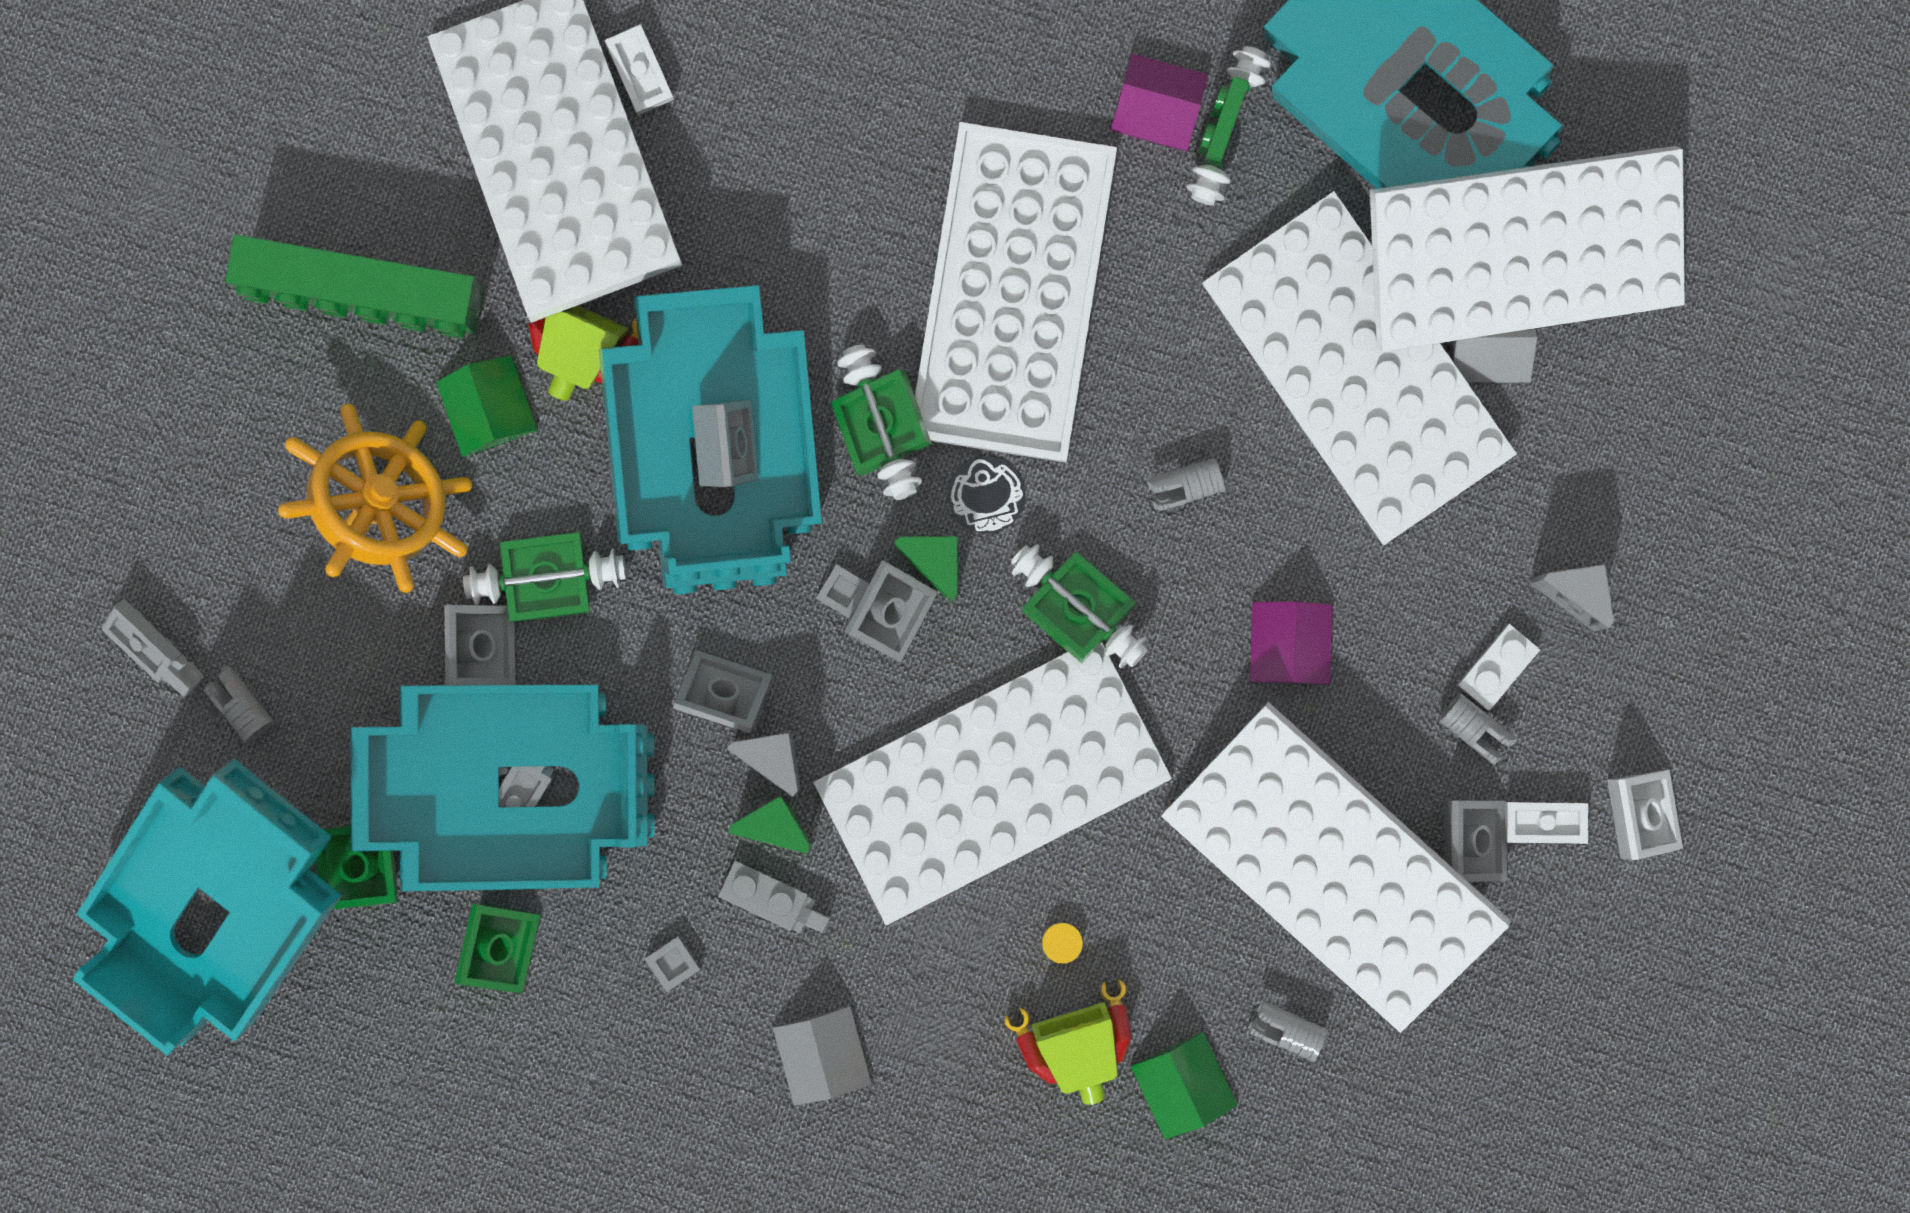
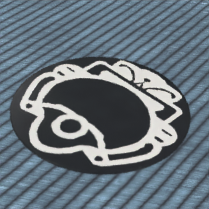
(986, 494)

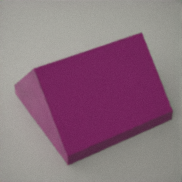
(1159, 102)
(1290, 643)

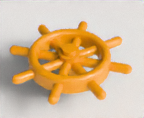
(375, 498)

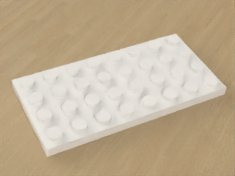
(554, 153)
(1528, 247)
(1013, 291)
(1387, 423)
(991, 781)
(1335, 868)

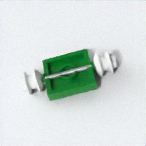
(1226, 110)
(880, 422)
(544, 577)
(1078, 606)

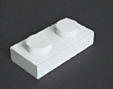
(639, 69)
(1498, 667)
(1546, 822)

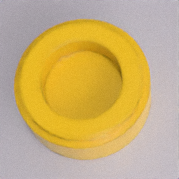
(1062, 942)

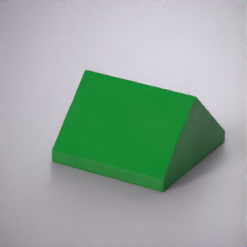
(486, 405)
(934, 560)
(774, 825)
(358, 876)
(497, 947)
(1184, 1086)

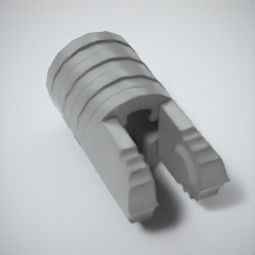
(1186, 484)
(242, 711)
(1470, 723)
(1288, 1031)

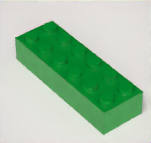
(354, 285)

